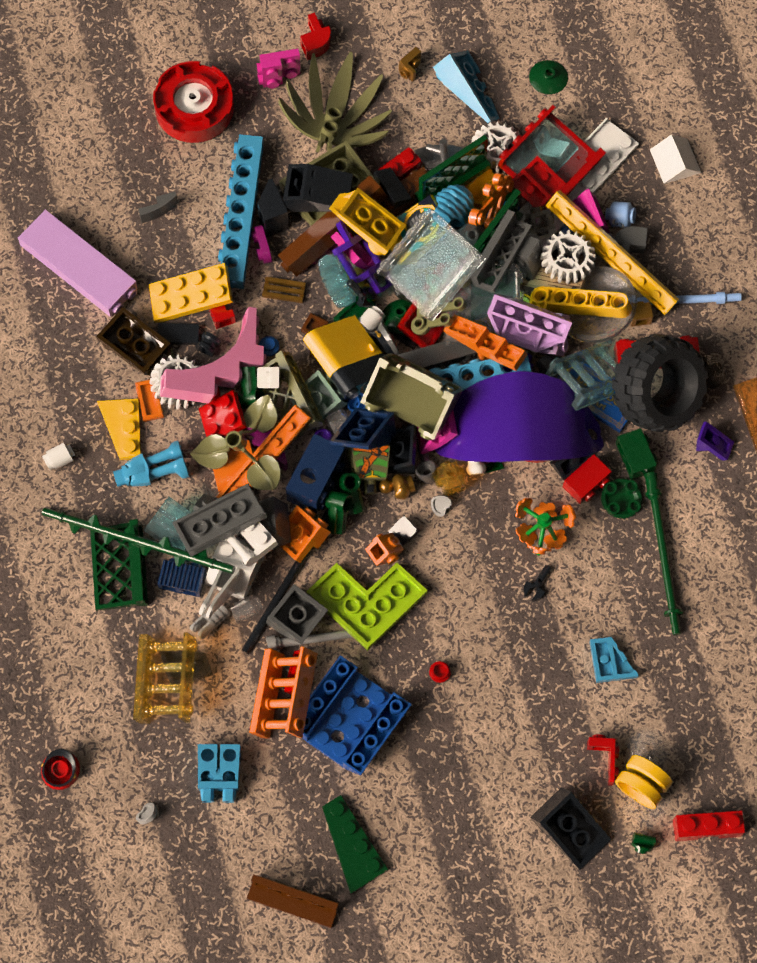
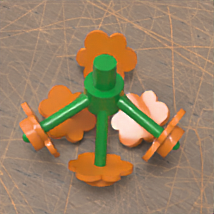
(545, 515)

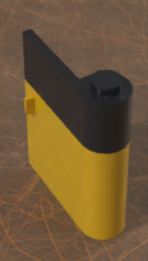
(345, 354)

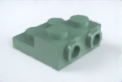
(324, 394)

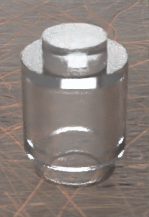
(246, 608)

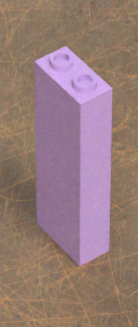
(78, 263)

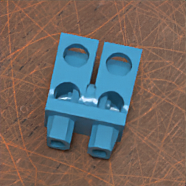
(216, 778)

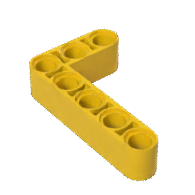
(588, 307)

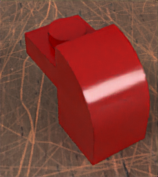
(317, 40)

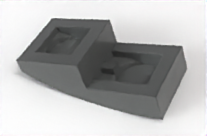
(164, 204)

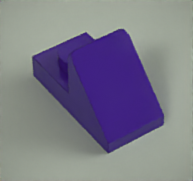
(714, 441)

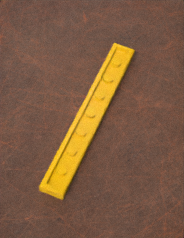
(612, 252)

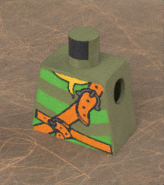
(369, 466)

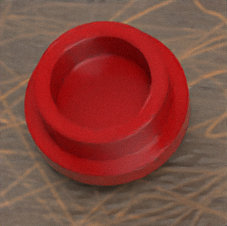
(439, 672)

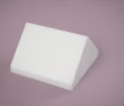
(674, 159)

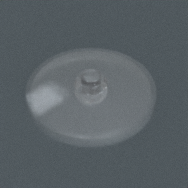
(597, 328)

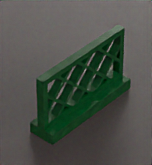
(457, 169)
(511, 204)
(137, 569)

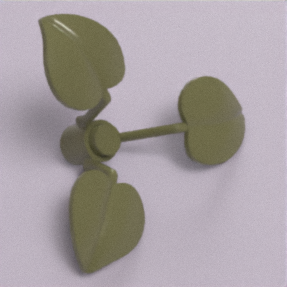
(213, 449)

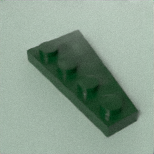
(355, 851)

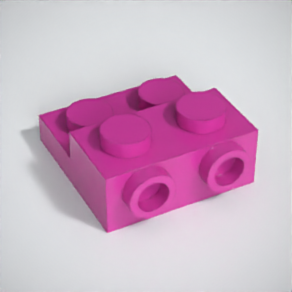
(278, 65)

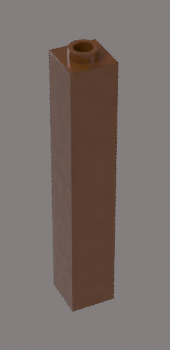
(318, 238)

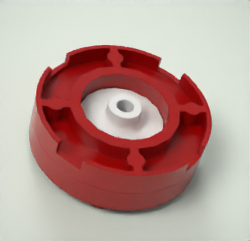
(193, 102)

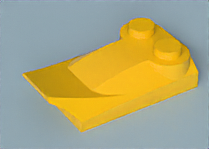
(368, 220)

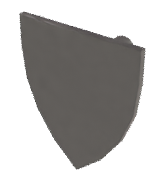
(436, 154)

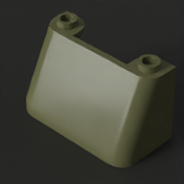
(411, 394)

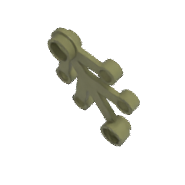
(427, 324)

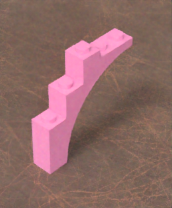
(202, 382)

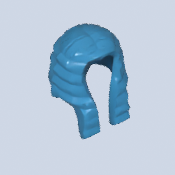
(454, 204)

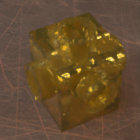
(450, 478)

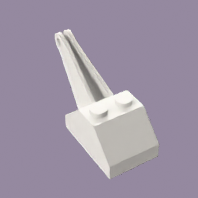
(229, 584)

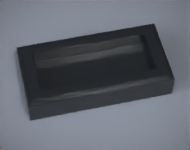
(179, 333)

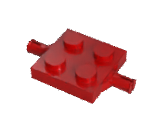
(222, 414)

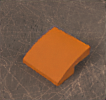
(235, 462)

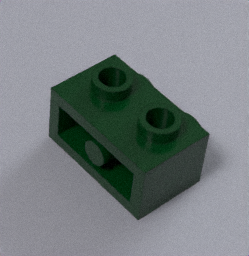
(636, 453)

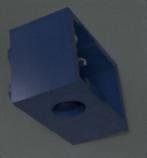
(321, 463)

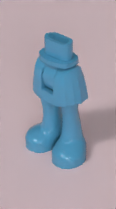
(137, 470)

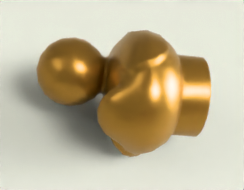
(402, 486)

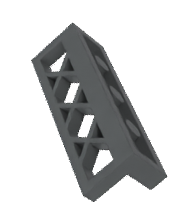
(495, 246)

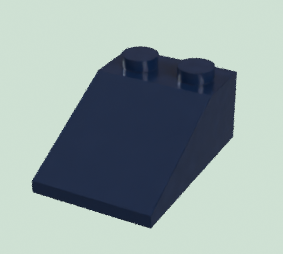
(366, 430)

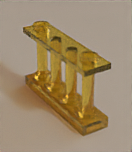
(144, 676)

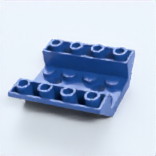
(335, 708)

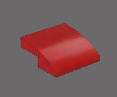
(537, 182)

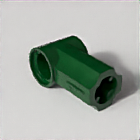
(249, 390)
(353, 490)
(339, 505)

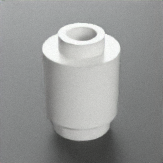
(371, 318)
(58, 456)

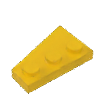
(123, 425)

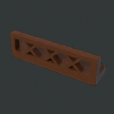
(292, 901)

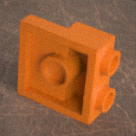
(305, 533)

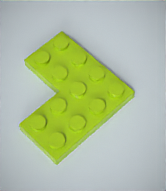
(370, 612)

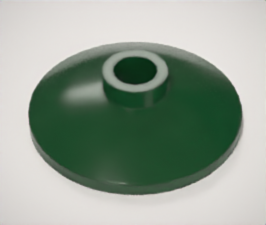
(548, 84)
(392, 315)

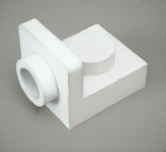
(268, 377)

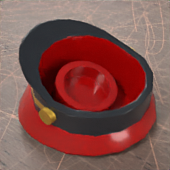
(60, 769)

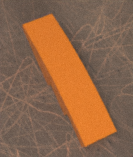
(486, 343)

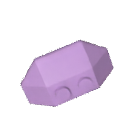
(526, 323)

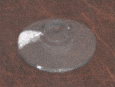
(643, 736)

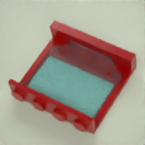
(556, 147)

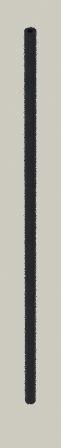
(279, 595)

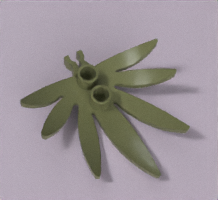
(329, 127)

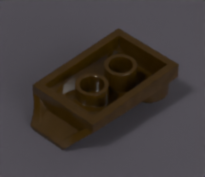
(134, 342)

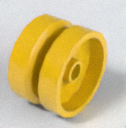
(643, 781)

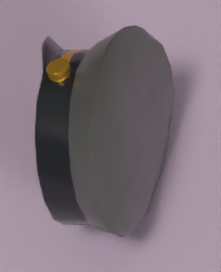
(385, 339)

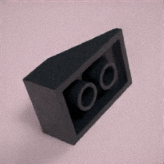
(570, 827)

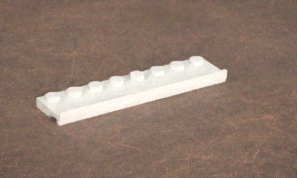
(617, 148)

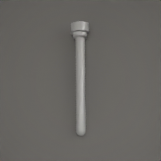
(276, 643)

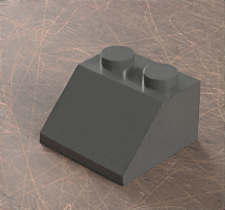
(296, 615)

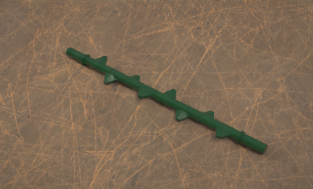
(129, 535)

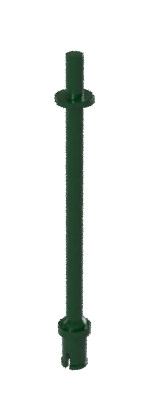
(654, 494)

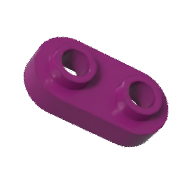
(259, 237)

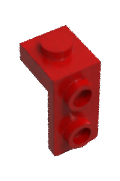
(601, 743)

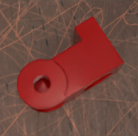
(222, 317)

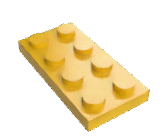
(190, 293)

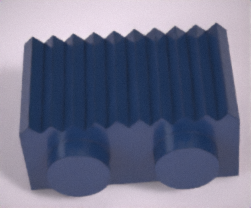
(183, 579)

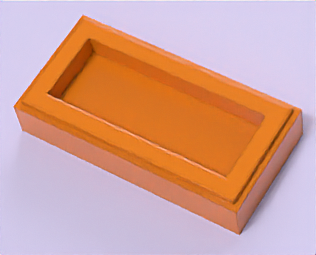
(150, 407)

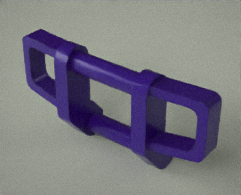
(367, 274)

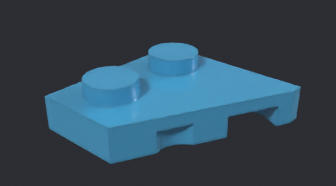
(609, 661)

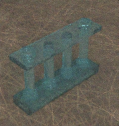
(596, 390)

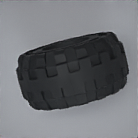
(681, 385)

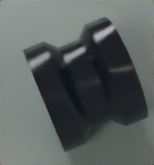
(208, 344)

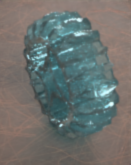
(336, 280)

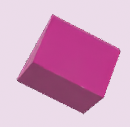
(589, 204)

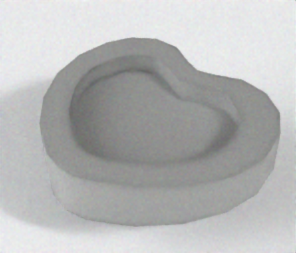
(440, 504)
(147, 814)

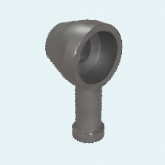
(426, 469)

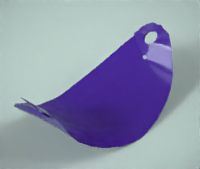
(521, 420)

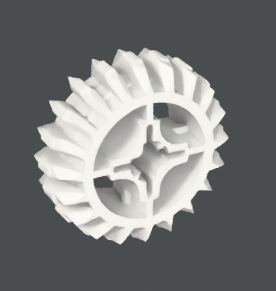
(498, 137)
(576, 246)
(156, 374)

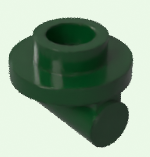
(643, 843)

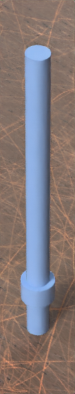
(719, 298)

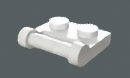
(259, 540)

